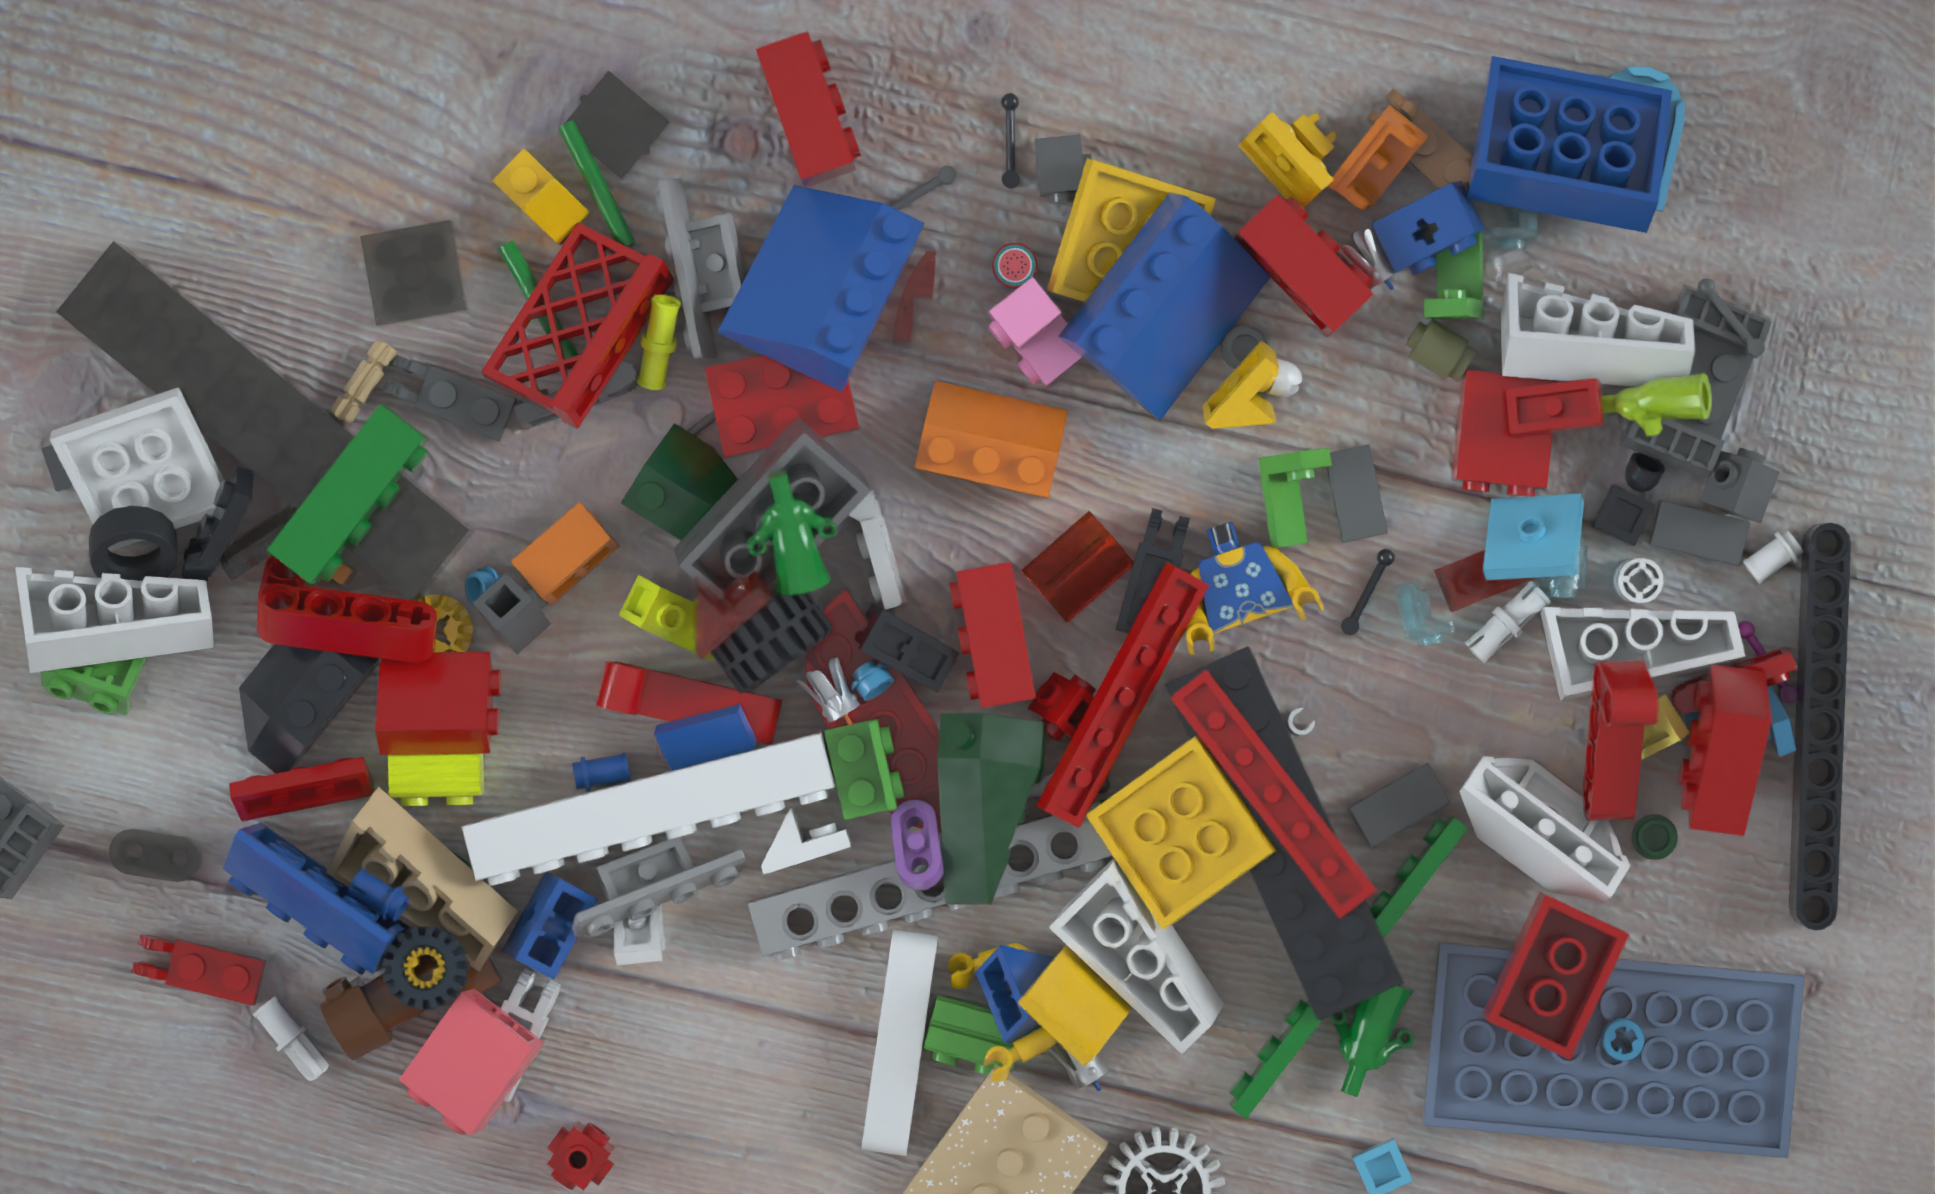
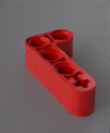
(341, 619)
(675, 697)
(1619, 708)

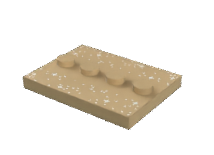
(1009, 1144)

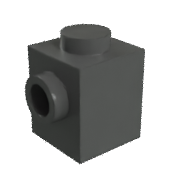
(1059, 167)
(1740, 485)
(513, 612)

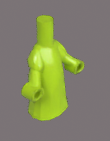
(1662, 400)

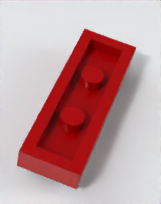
(301, 788)

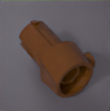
(367, 1013)

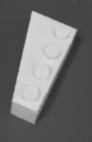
(1582, 339)
(109, 618)
(1666, 641)
(1137, 958)

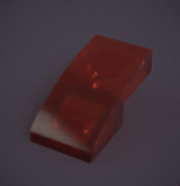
(919, 286)

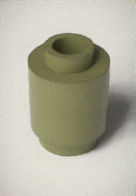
(1440, 350)

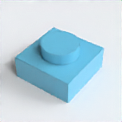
(1382, 1167)

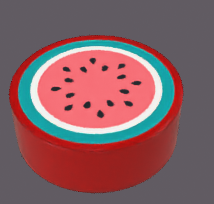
(1014, 265)

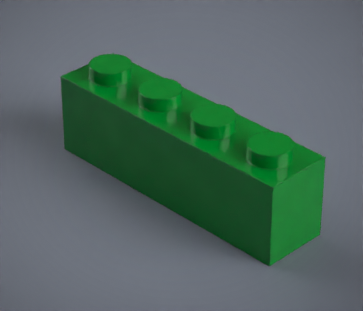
(348, 496)

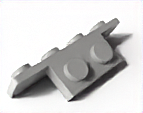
(705, 264)
(651, 878)

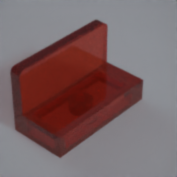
(1078, 566)

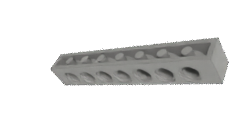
(772, 911)

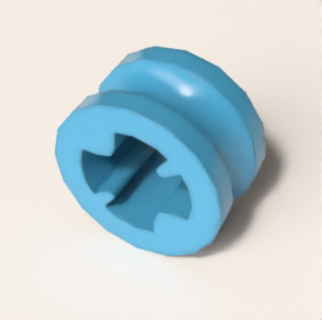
(1608, 1034)

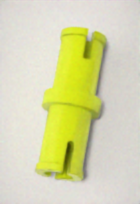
(658, 342)

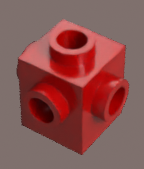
(1062, 704)
(590, 1141)

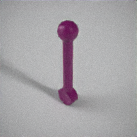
(1787, 692)

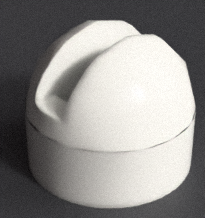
(1287, 380)

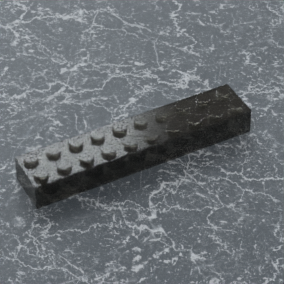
(252, 409)

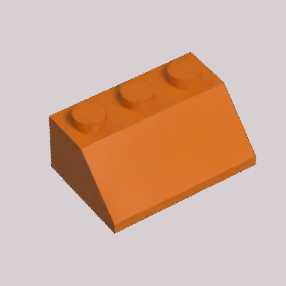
(991, 439)

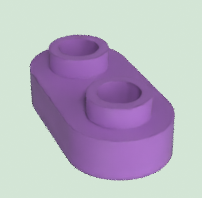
(918, 847)

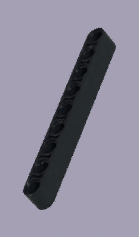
(1829, 747)

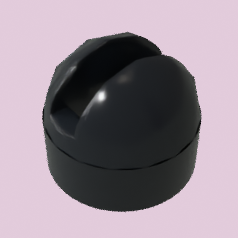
(1643, 472)

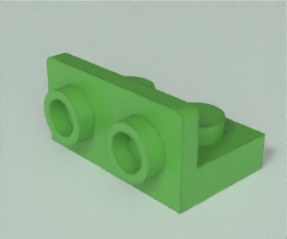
(102, 685)
(863, 768)

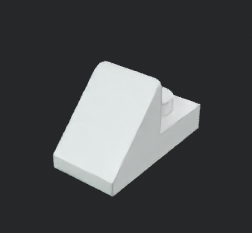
(791, 849)
(639, 939)

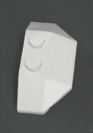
(1543, 828)

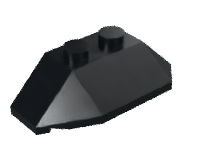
(295, 698)

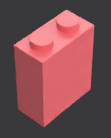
(470, 1062)

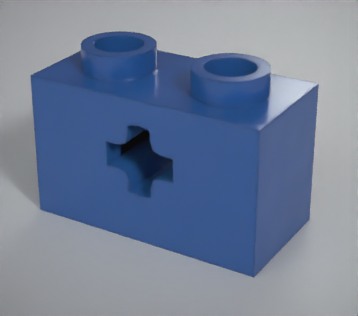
(1402, 230)
(545, 927)

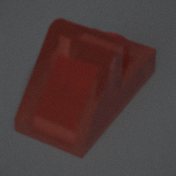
(720, 618)

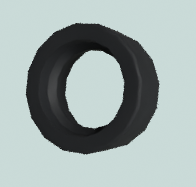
(128, 524)

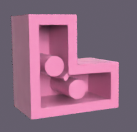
(1032, 327)

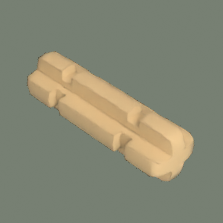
(363, 381)

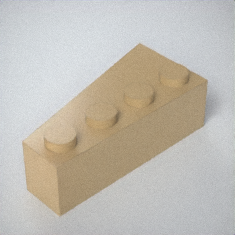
(437, 882)

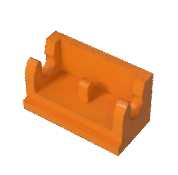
(1377, 159)
(565, 553)

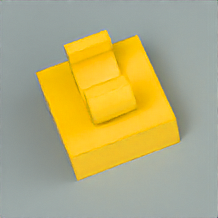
(1312, 137)

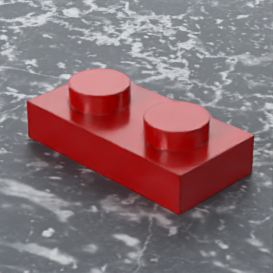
(1555, 407)

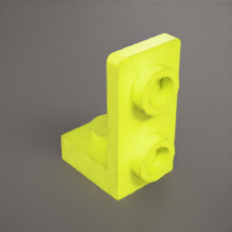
(661, 613)

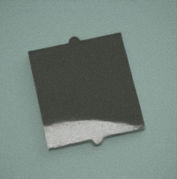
(617, 124)

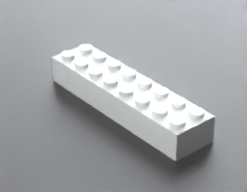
(649, 806)

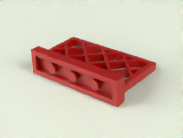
(612, 336)

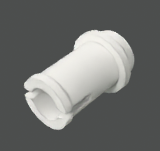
(1773, 556)

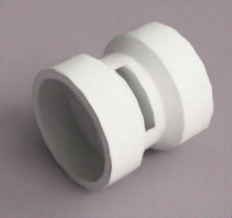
(1629, 580)

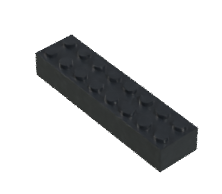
(1332, 956)

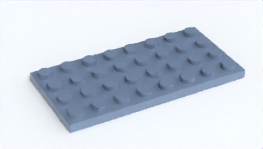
(1707, 1079)

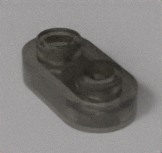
(156, 855)

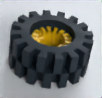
(404, 957)

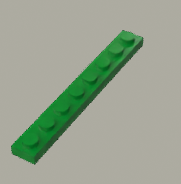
(1387, 910)

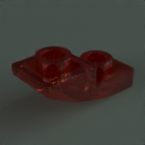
(1465, 582)

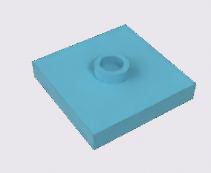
(1533, 536)

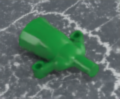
(795, 550)
(1366, 1042)

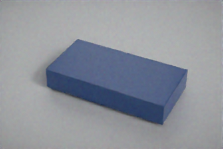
(705, 737)

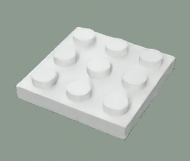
(141, 457)

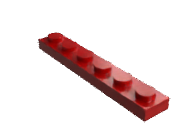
(1122, 695)
(1273, 794)

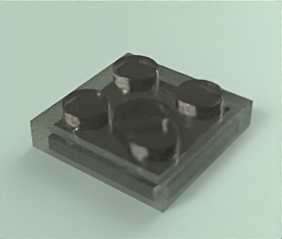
(414, 273)

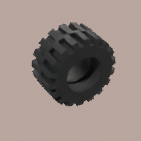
(771, 639)

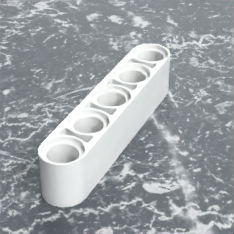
(899, 1042)

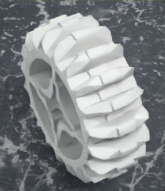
(1178, 1172)

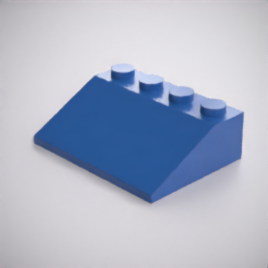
(1570, 144)
(822, 282)
(1165, 304)
(304, 891)

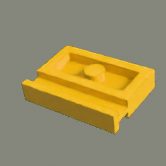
(1285, 160)

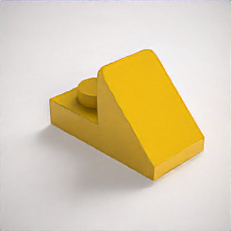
(541, 196)
(1237, 399)

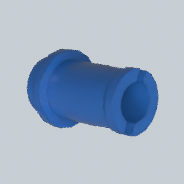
(600, 771)
(379, 895)

